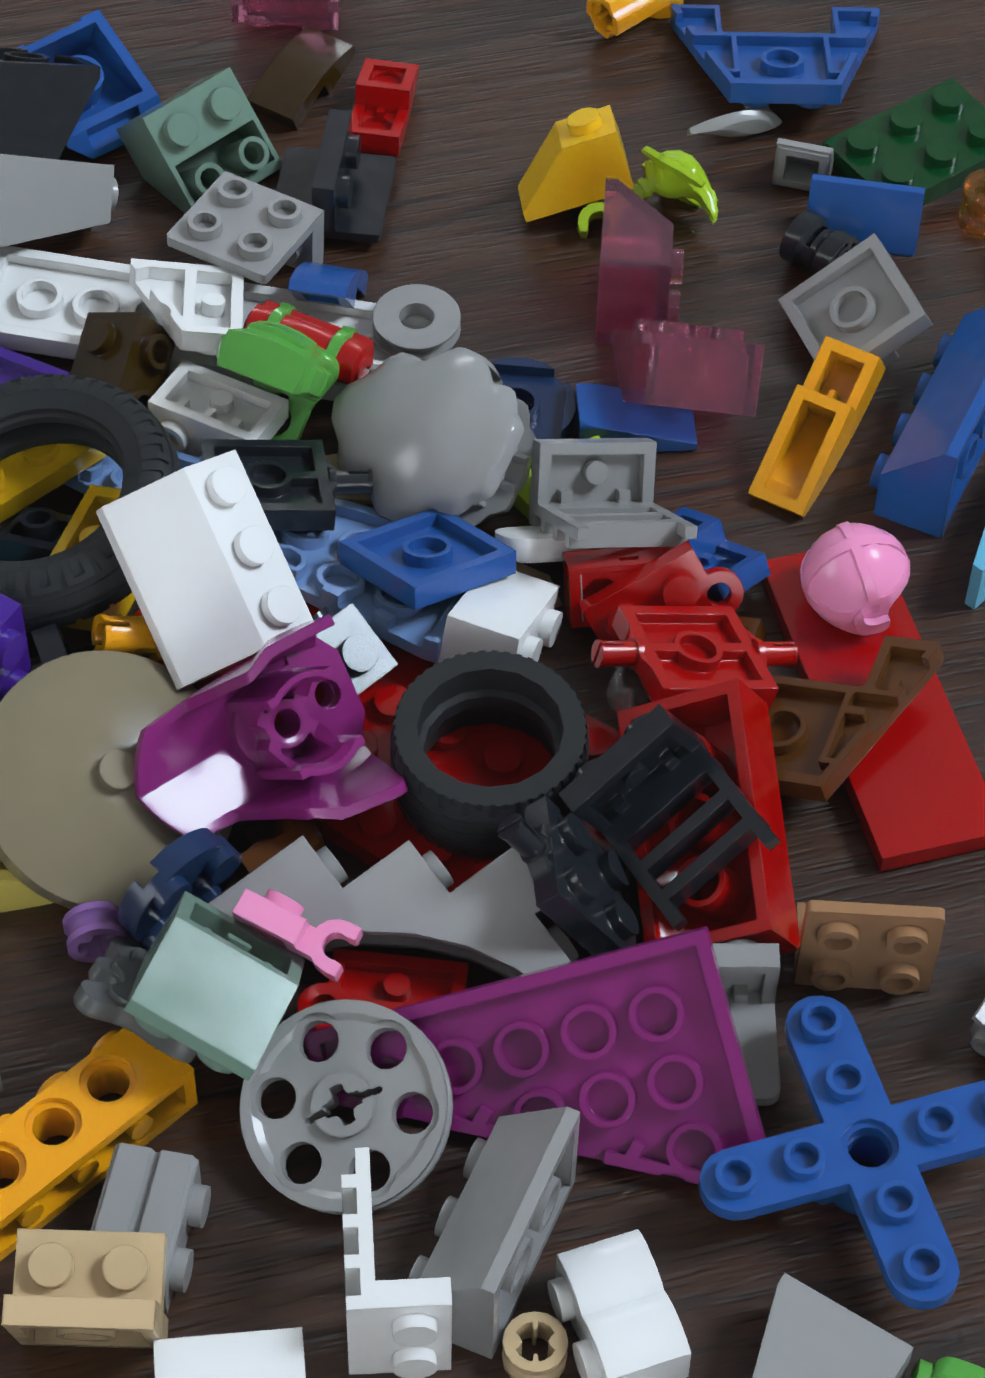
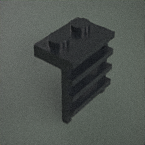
(643, 785)

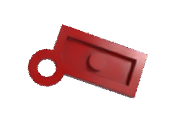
(668, 580)
(387, 980)

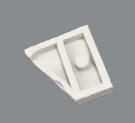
(190, 300)

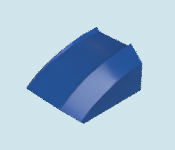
(120, 92)

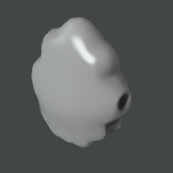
(436, 436)

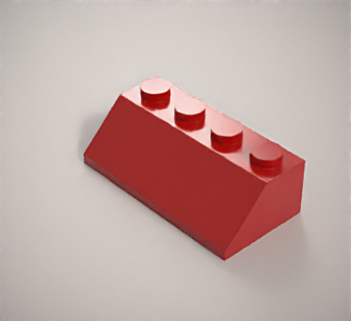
(755, 890)

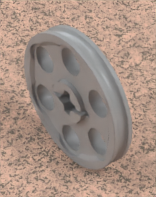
(316, 1090)

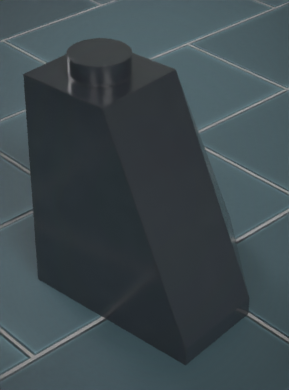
(41, 100)

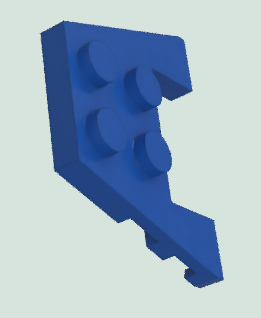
(774, 65)

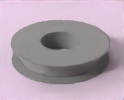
(413, 301)

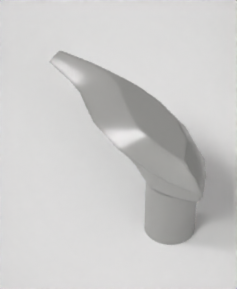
(738, 123)

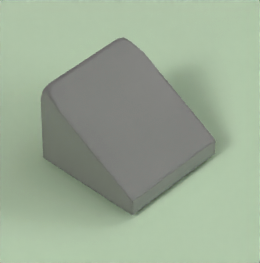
(798, 160)

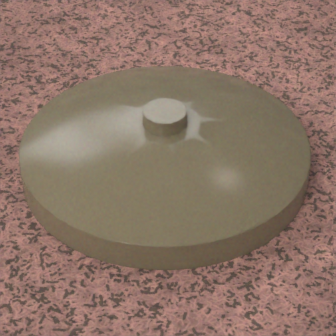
(69, 776)

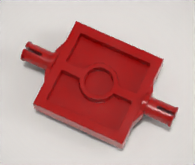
(691, 649)

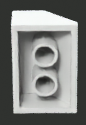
(204, 567)

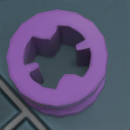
(91, 929)

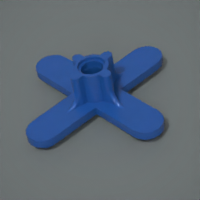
(854, 1128)

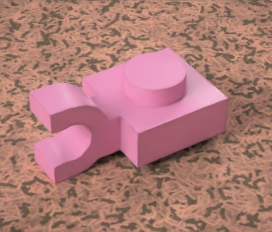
(281, 922)

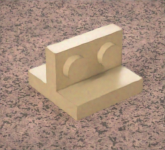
(88, 1289)

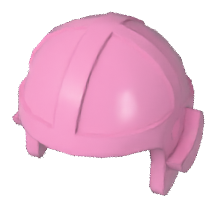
(855, 577)

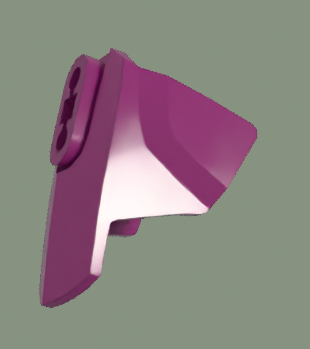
(229, 762)

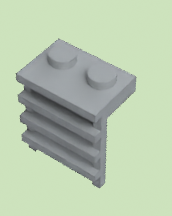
(601, 494)

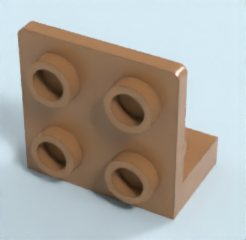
(867, 945)

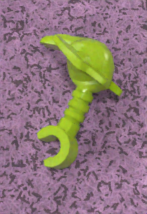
(670, 175)

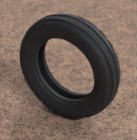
(93, 415)

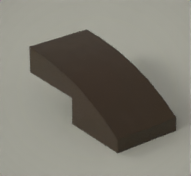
(298, 75)

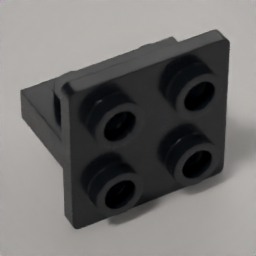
(341, 181)

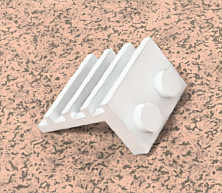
(390, 1323)

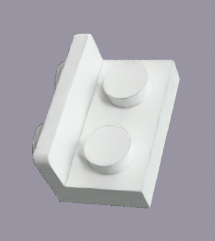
(210, 405)

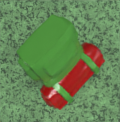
(294, 357)

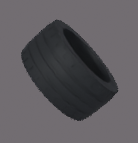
(472, 692)

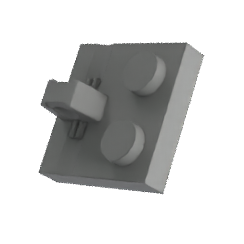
(857, 302)

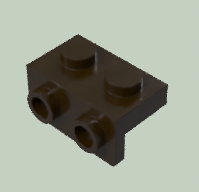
(124, 352)

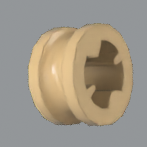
(534, 1326)

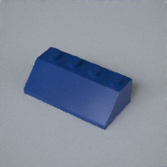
(941, 439)

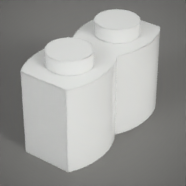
(619, 1311)

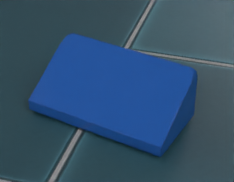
(870, 208)

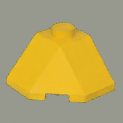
(574, 164)

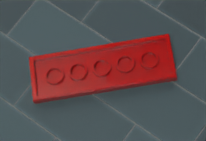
(919, 782)

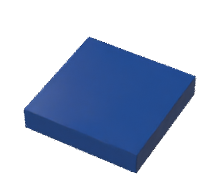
(427, 558)

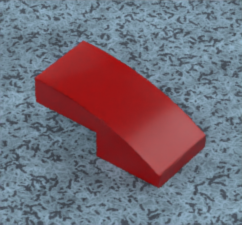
(383, 105)

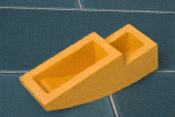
(817, 426)

